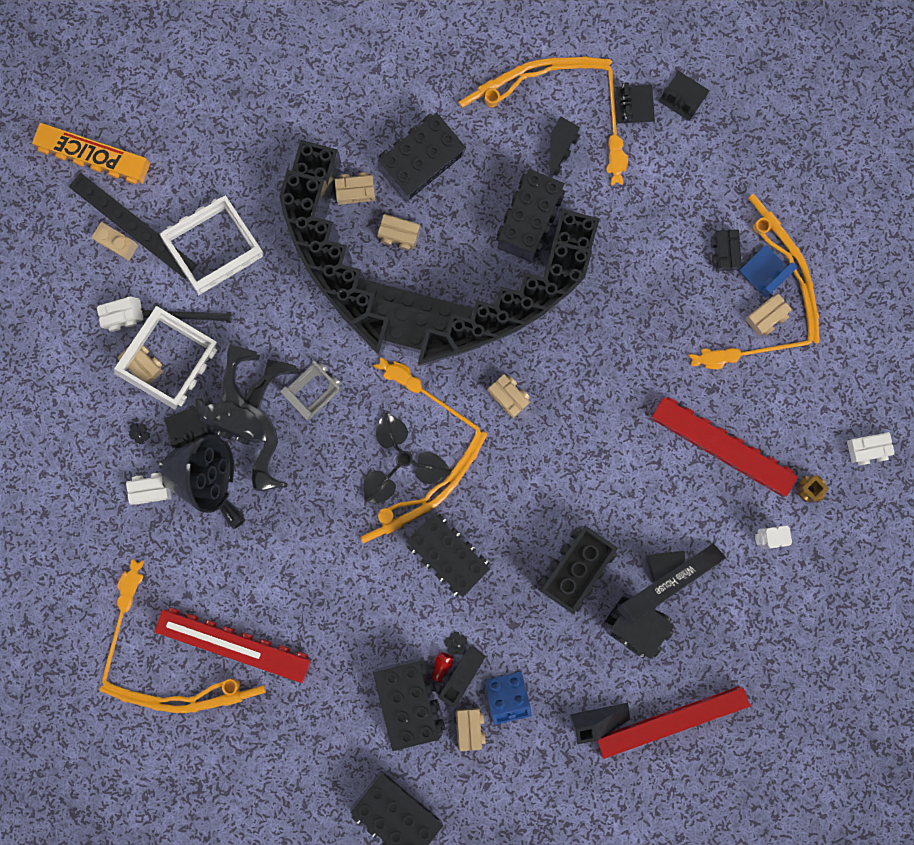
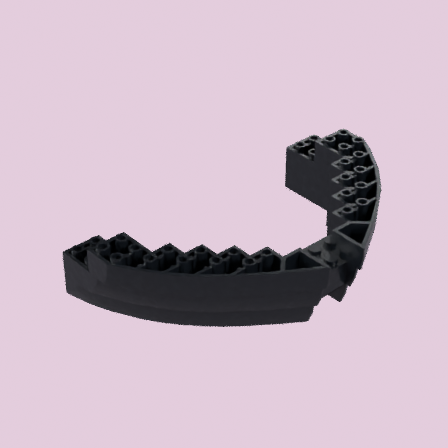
(408, 319)

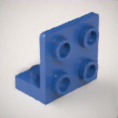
(766, 271)
(508, 698)

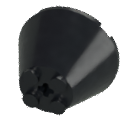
(200, 472)

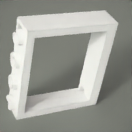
(201, 215)
(135, 346)

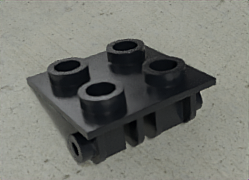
(683, 95)
(634, 103)
(185, 428)

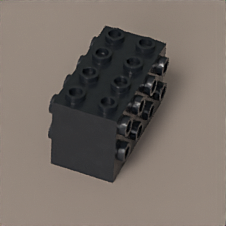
(420, 156)
(530, 215)
(448, 555)
(577, 568)
(642, 636)
(409, 703)
(394, 814)

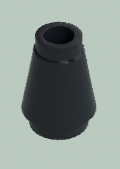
(232, 515)

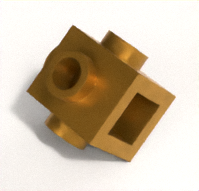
(818, 486)

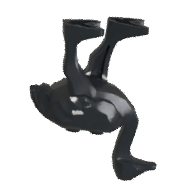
(242, 416)

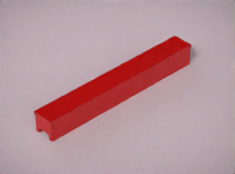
(673, 721)

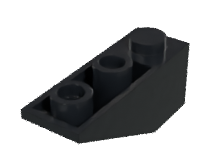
(560, 142)
(461, 677)
(596, 723)

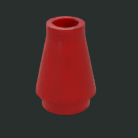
(442, 664)

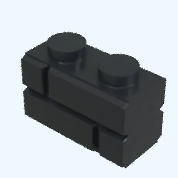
(727, 250)

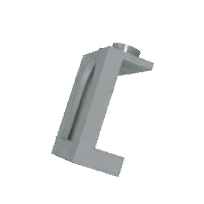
(314, 370)

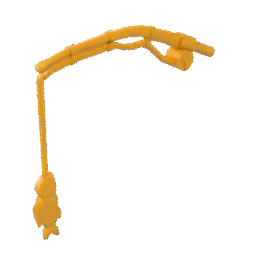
(617, 158)
(717, 358)
(402, 375)
(127, 586)

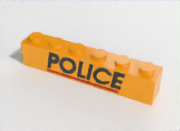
(90, 153)

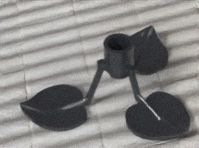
(429, 467)

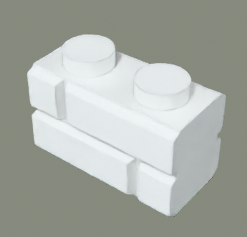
(120, 313)
(870, 447)
(147, 489)
(773, 537)

